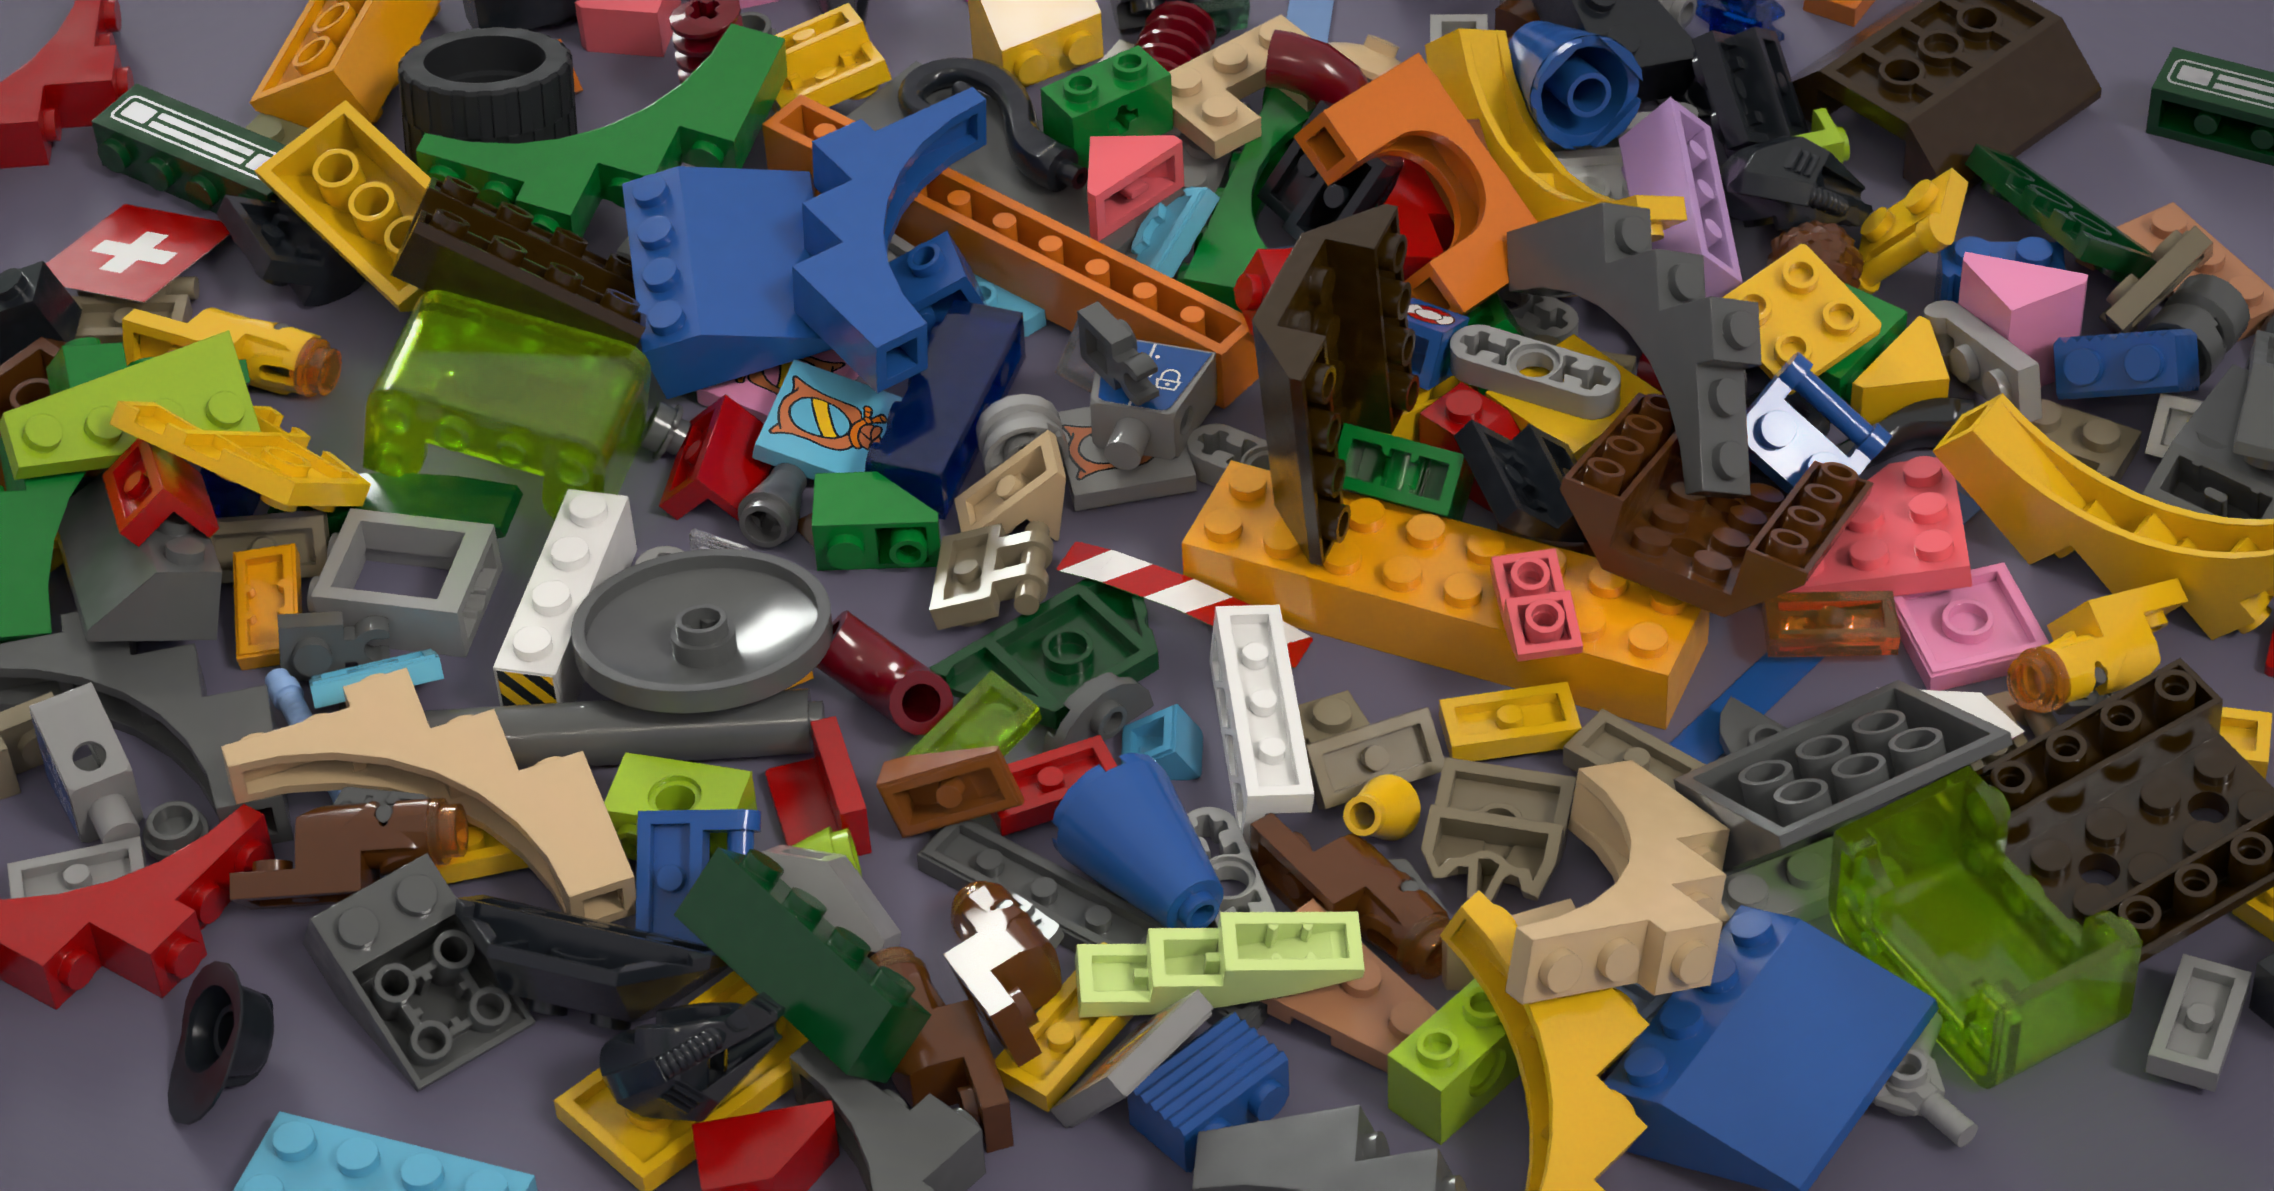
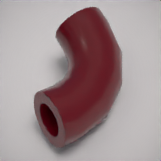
(1310, 68)
(885, 676)

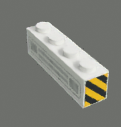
(584, 548)

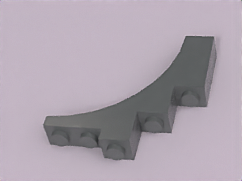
(1660, 299)
(152, 697)
(885, 1139)
(1315, 1153)

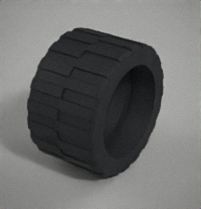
(487, 88)

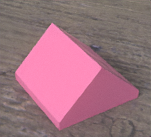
(2024, 304)

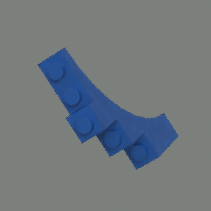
(865, 189)

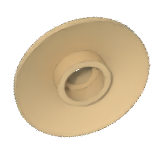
(1372, 57)

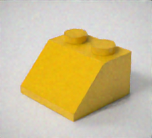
(1036, 36)

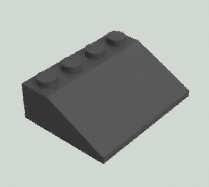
(1836, 767)

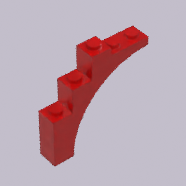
(62, 84)
(134, 925)

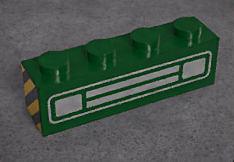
(2214, 105)
(182, 149)

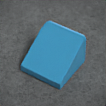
(1169, 739)

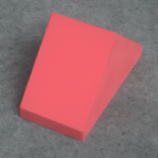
(625, 26)
(1130, 178)

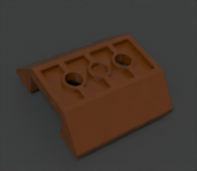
(1700, 547)

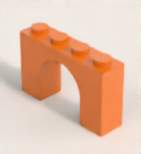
(1415, 119)

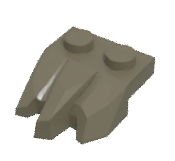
(1498, 826)

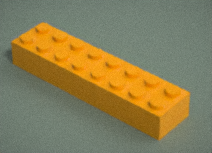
(1428, 595)

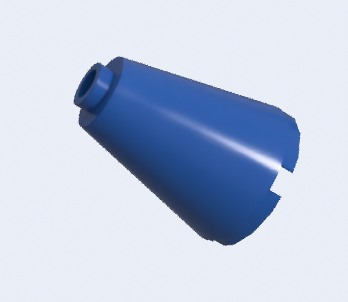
(1575, 83)
(1139, 842)

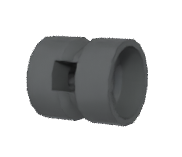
(2212, 311)

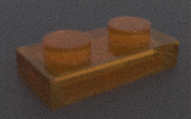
(1831, 624)

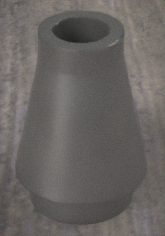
(773, 508)

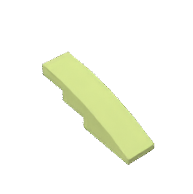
(1234, 964)

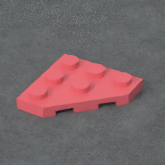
(1901, 537)

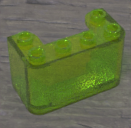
(509, 395)
(1951, 914)

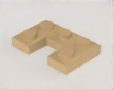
(1211, 87)

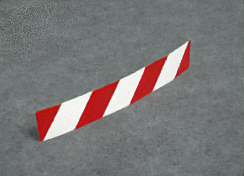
(1163, 587)

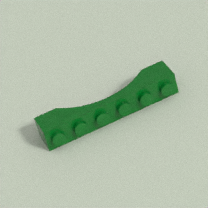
(1232, 236)

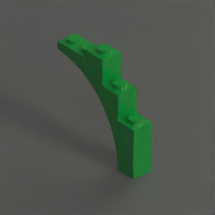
(700, 122)
(35, 506)

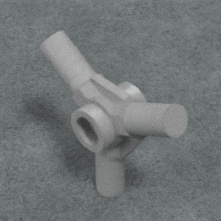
(1918, 1090)

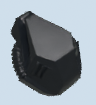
(1791, 184)
(681, 1060)

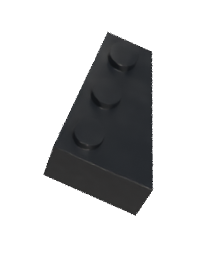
(1643, 28)

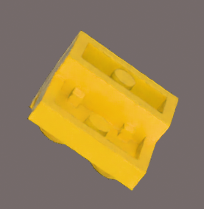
(831, 60)

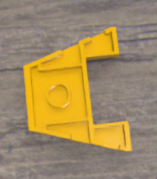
(262, 461)

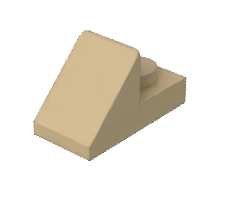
(1019, 489)

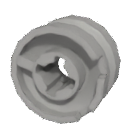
(1014, 424)

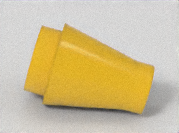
(1383, 809)

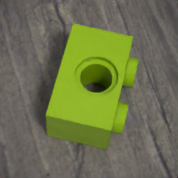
(672, 784)
(1451, 1065)

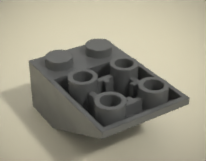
(2200, 463)
(414, 974)

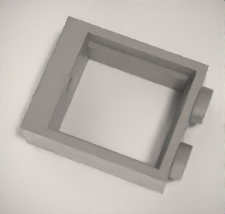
(414, 622)

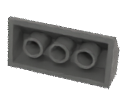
(133, 592)

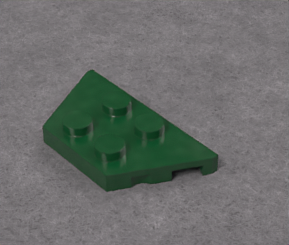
(1060, 648)

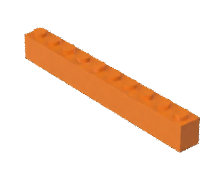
(1042, 256)

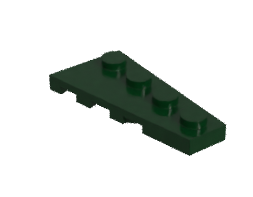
(2060, 215)

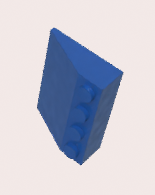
(717, 272)
(1770, 1057)

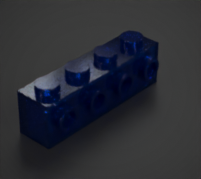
(933, 428)

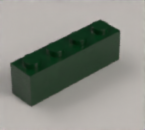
(819, 972)

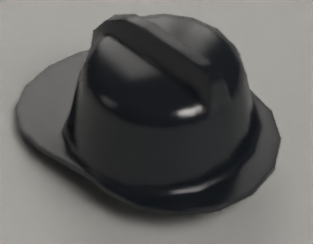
(221, 1041)

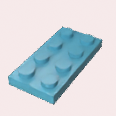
(329, 1157)

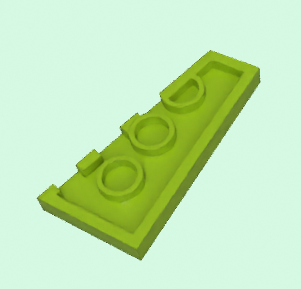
(74, 428)

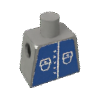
(1163, 424)
(99, 788)

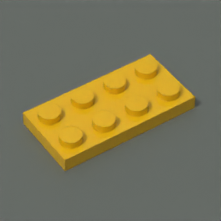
(656, 1149)

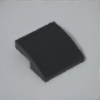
(1523, 480)

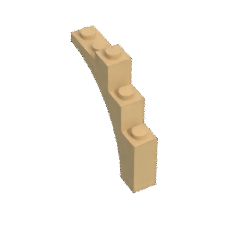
(384, 742)
(1658, 916)

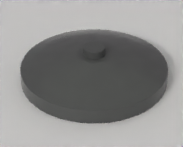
(702, 630)

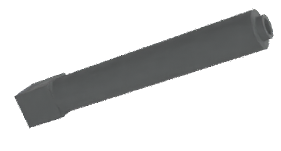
(610, 729)

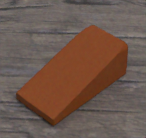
(946, 788)

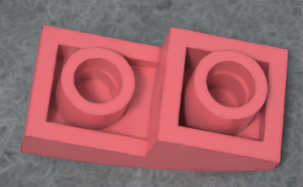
(1535, 605)

